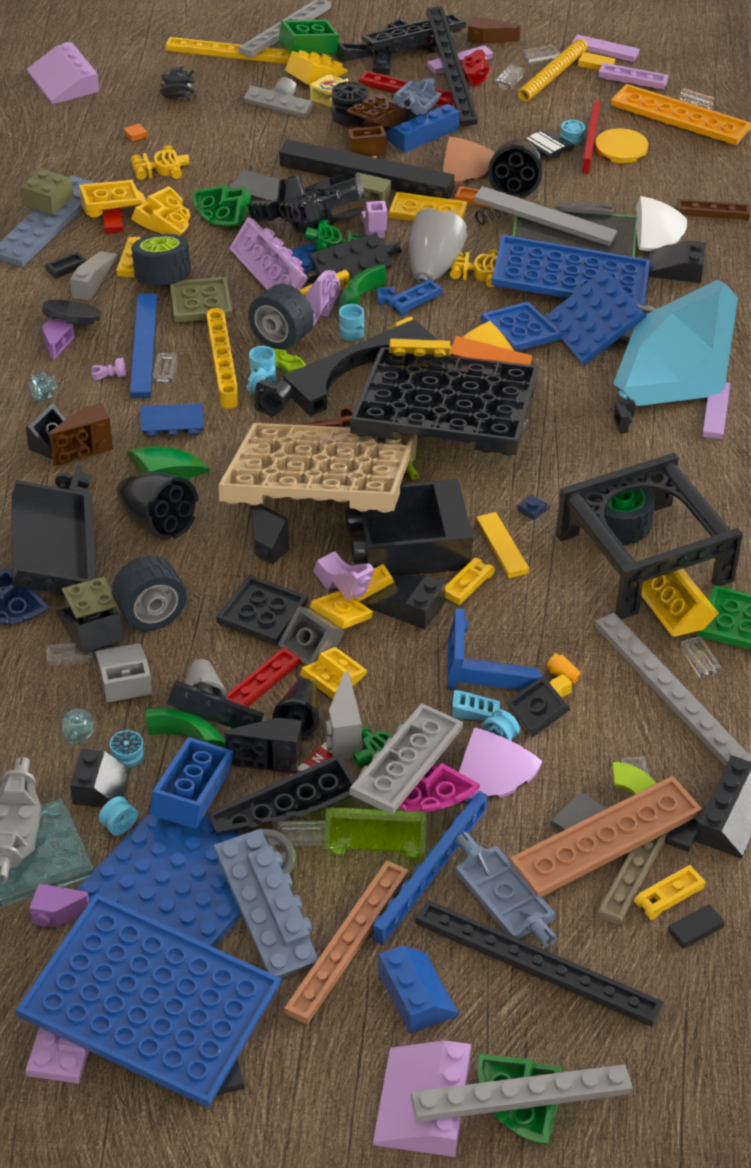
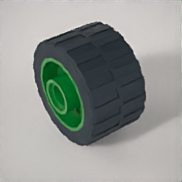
(630, 514)

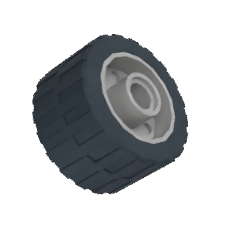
(280, 316)
(149, 593)

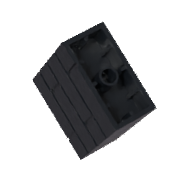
(421, 535)

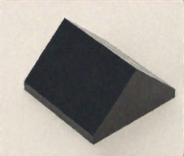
(39, 430)

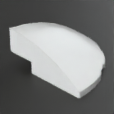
(658, 224)

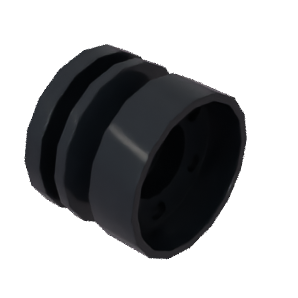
(344, 97)

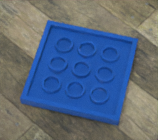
(595, 316)

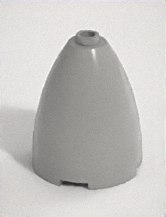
(435, 243)

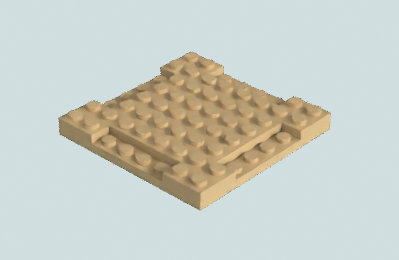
(318, 466)

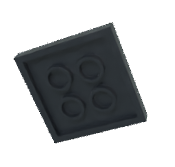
(261, 609)

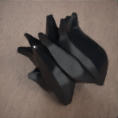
(177, 83)

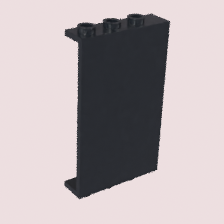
(51, 537)

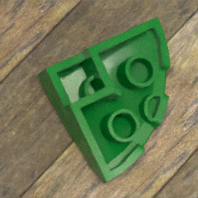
(222, 205)
(168, 461)
(529, 1123)

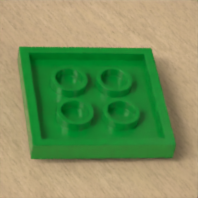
(734, 618)

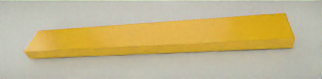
(224, 50)

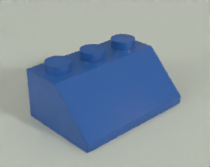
(172, 419)
(415, 988)

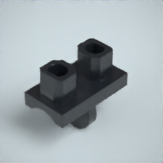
(69, 482)

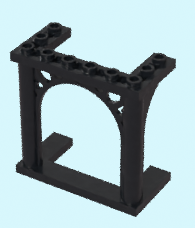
(666, 481)

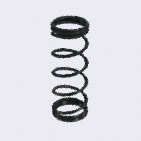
(483, 215)

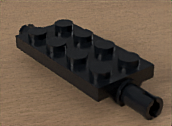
(352, 256)

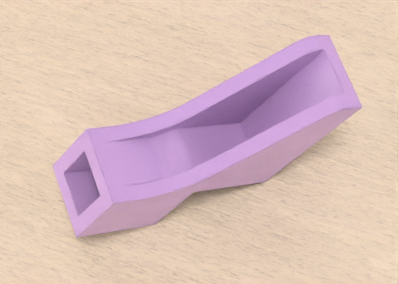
(349, 579)

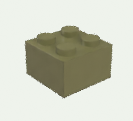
(47, 191)

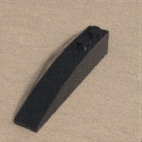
(287, 799)

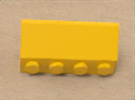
(678, 603)

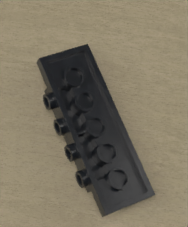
(408, 35)

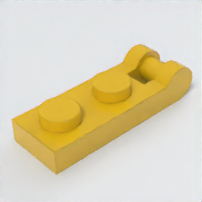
(468, 580)
(669, 892)

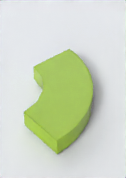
(287, 362)
(630, 778)

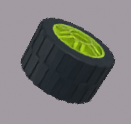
(161, 259)

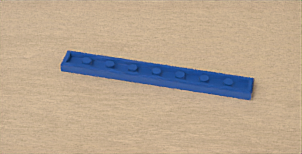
(143, 346)

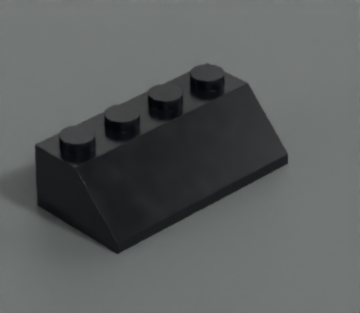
(727, 816)

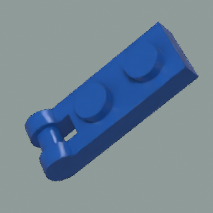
(415, 296)

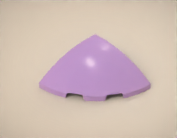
(324, 294)
(497, 764)

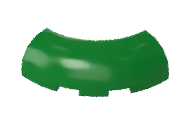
(362, 283)
(177, 721)

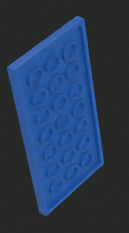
(564, 269)

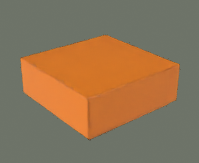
(135, 132)

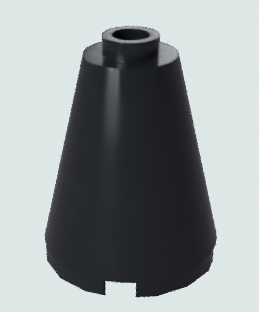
(300, 704)

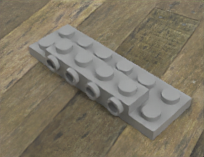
(405, 758)

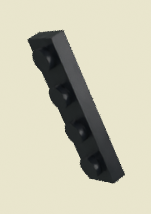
(212, 706)

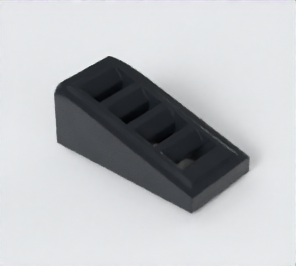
(351, 51)

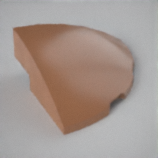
(466, 160)

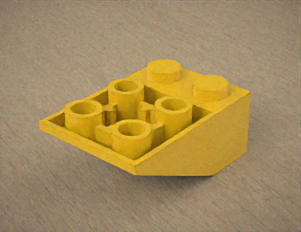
(313, 66)

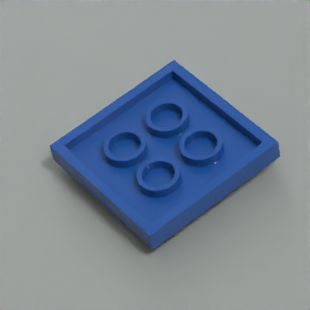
(522, 326)

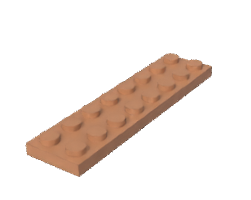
(605, 836)

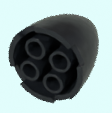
(515, 162)
(159, 503)

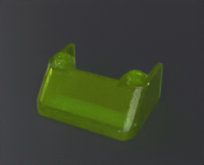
(375, 830)

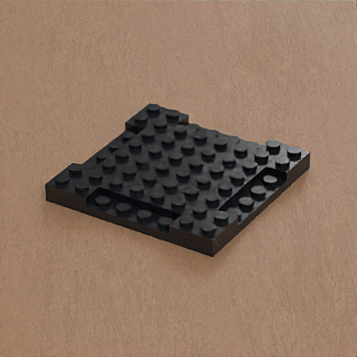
(446, 400)

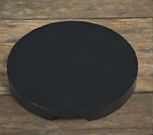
(71, 311)

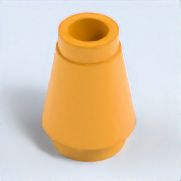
(561, 665)

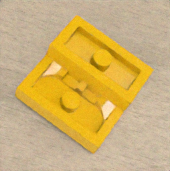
(329, 670)

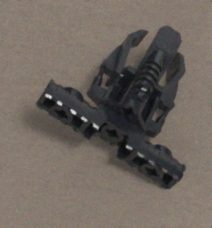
(309, 205)

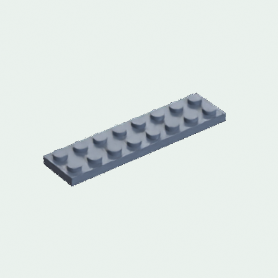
(39, 229)

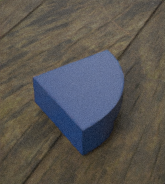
(384, 294)

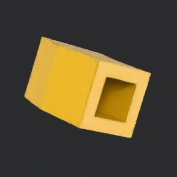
(562, 685)

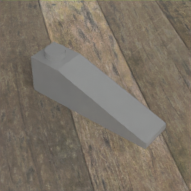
(91, 274)

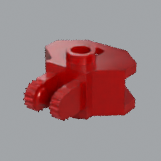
(474, 65)

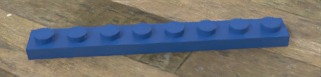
(428, 870)

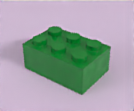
(309, 36)

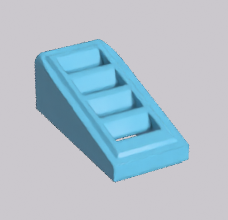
(463, 701)

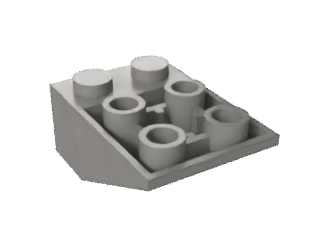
(124, 672)

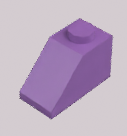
(57, 336)
(57, 905)

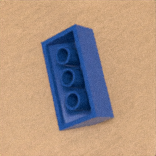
(424, 128)

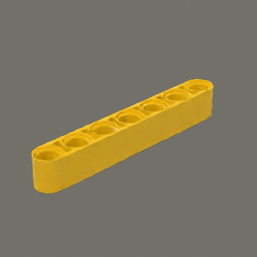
(222, 358)

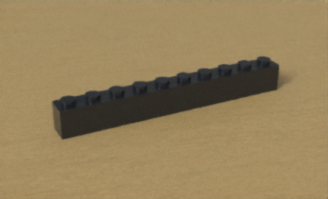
(336, 162)

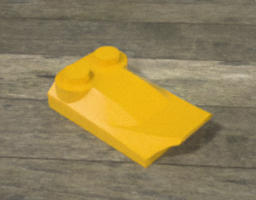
(109, 195)

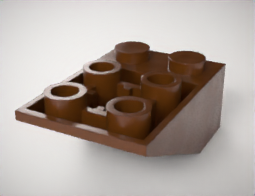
(380, 111)
(365, 139)
(81, 435)

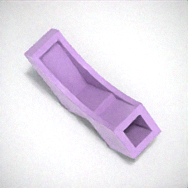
(375, 218)

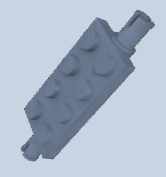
(417, 96)
(504, 892)

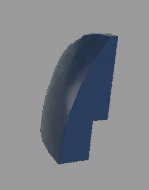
(18, 603)

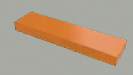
(474, 349)

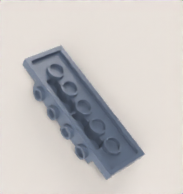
(267, 903)

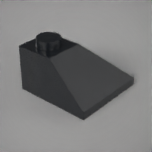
(269, 533)

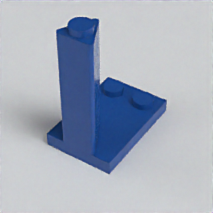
(478, 671)

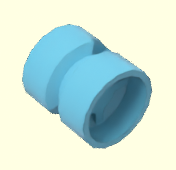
(351, 322)
(262, 357)

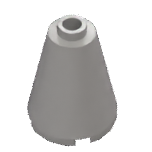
(204, 677)

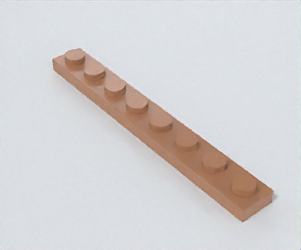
(345, 943)

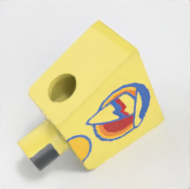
(321, 89)

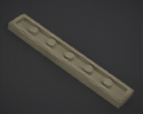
(629, 881)

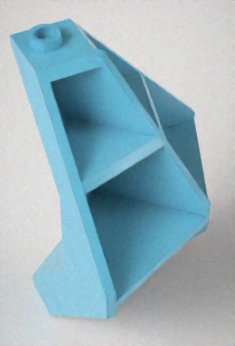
(680, 348)

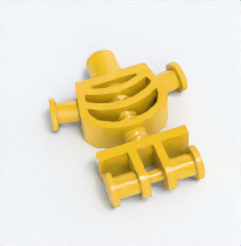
(165, 163)
(482, 266)

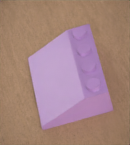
(64, 74)
(419, 1069)

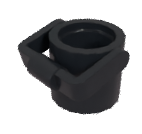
(273, 398)

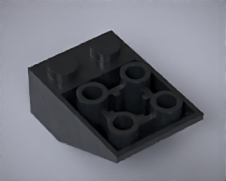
(267, 745)

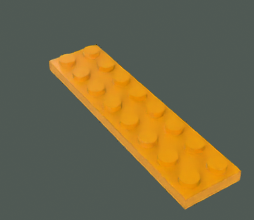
(681, 114)

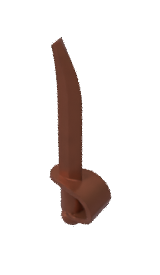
(345, 411)

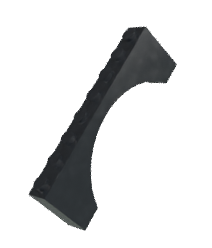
(314, 380)

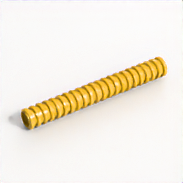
(552, 70)

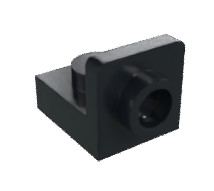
(623, 414)

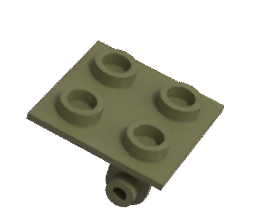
(89, 597)

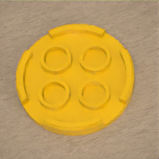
(621, 145)

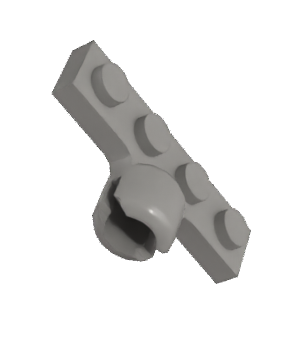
(279, 98)

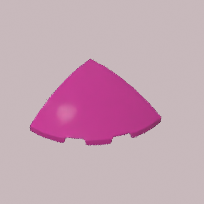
(439, 790)

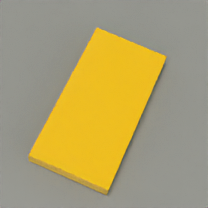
(407, 205)

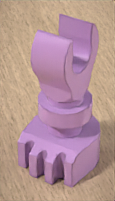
(100, 372)

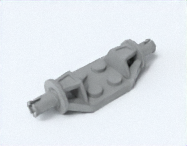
(18, 816)

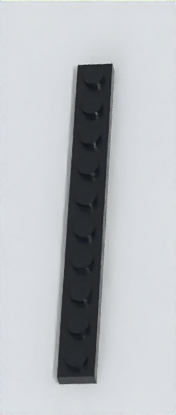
(451, 66)
(540, 963)

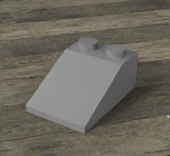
(344, 721)

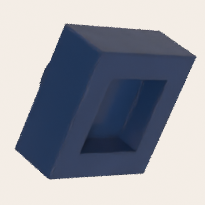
(532, 507)

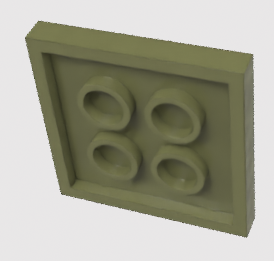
(197, 296)

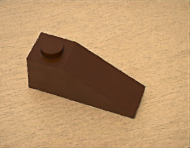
(492, 31)

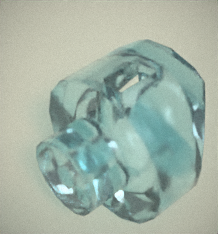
(42, 386)
(77, 722)

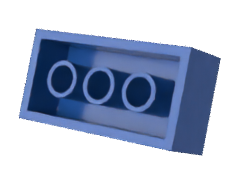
(191, 782)

